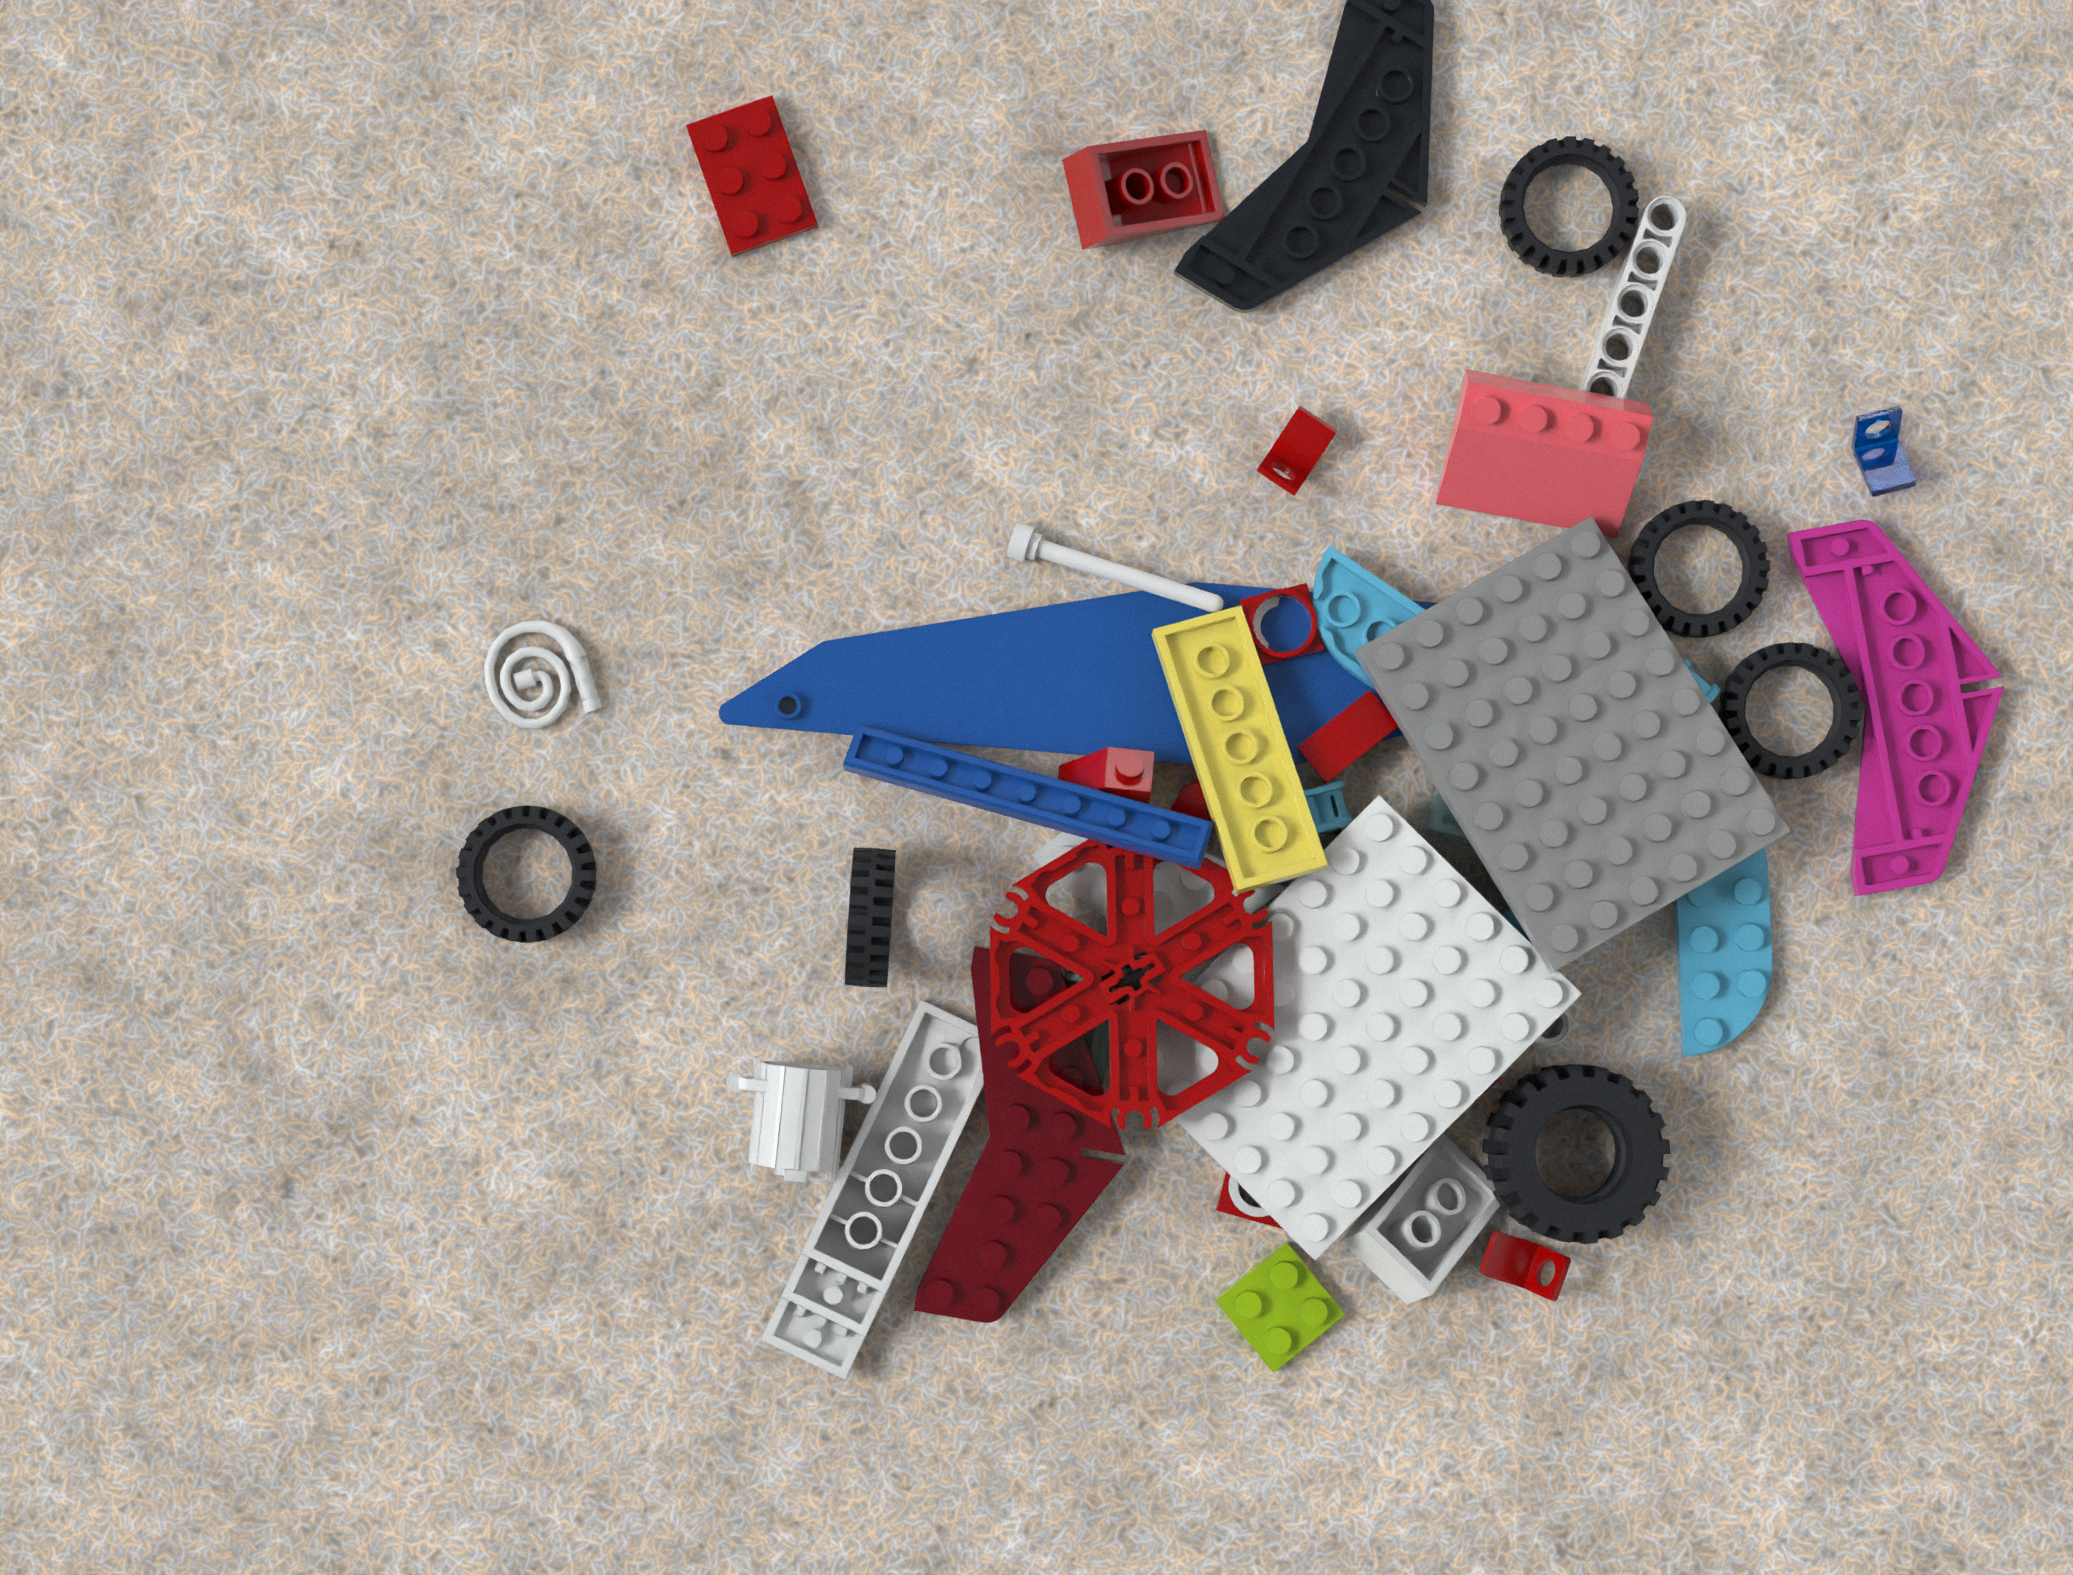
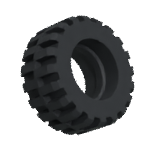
(1635, 1167)

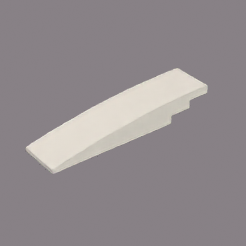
(880, 1192)

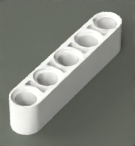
(1641, 286)

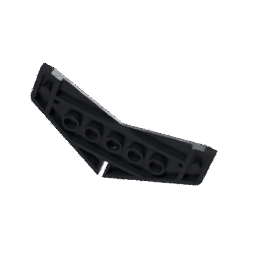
(1333, 190)

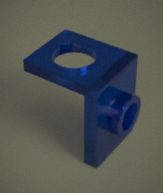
(1881, 453)

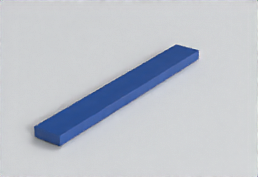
(1029, 796)

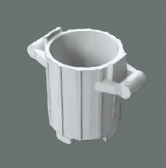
(798, 1115)

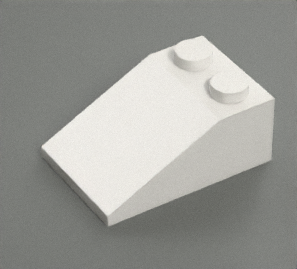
(1424, 1221)

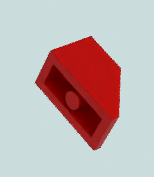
(1113, 771)

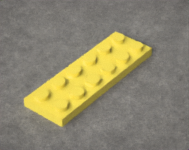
(1239, 750)

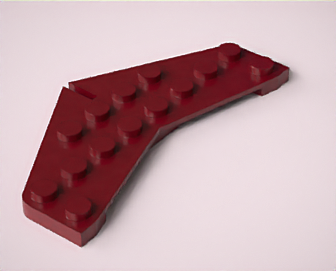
(1032, 1171)

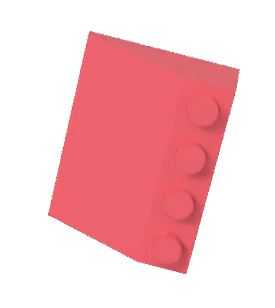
(1543, 452)

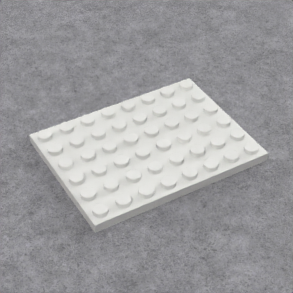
(1388, 1022)

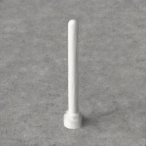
(1029, 545)

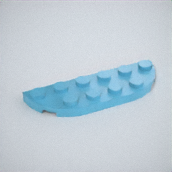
(1355, 609)
(1723, 954)

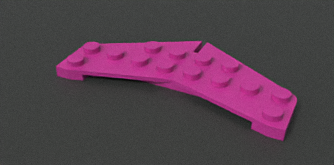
(1918, 726)

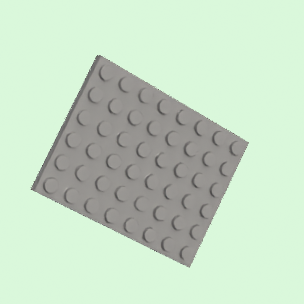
(1571, 743)

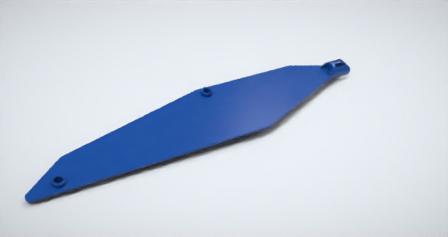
(1039, 679)

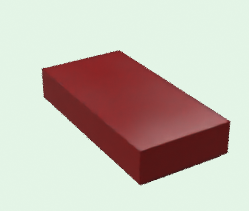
(1347, 737)

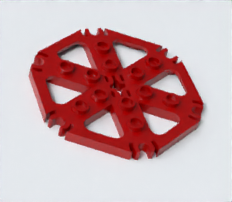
(1133, 1021)

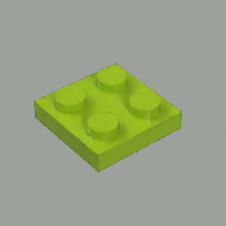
(1279, 1306)

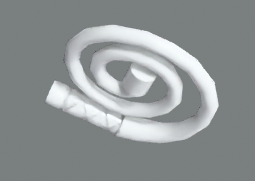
(528, 678)

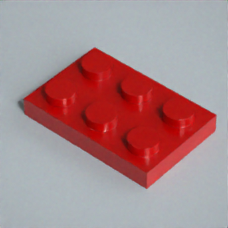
(752, 176)

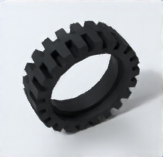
(1598, 161)
(1750, 550)
(1842, 694)
(471, 874)
(870, 917)

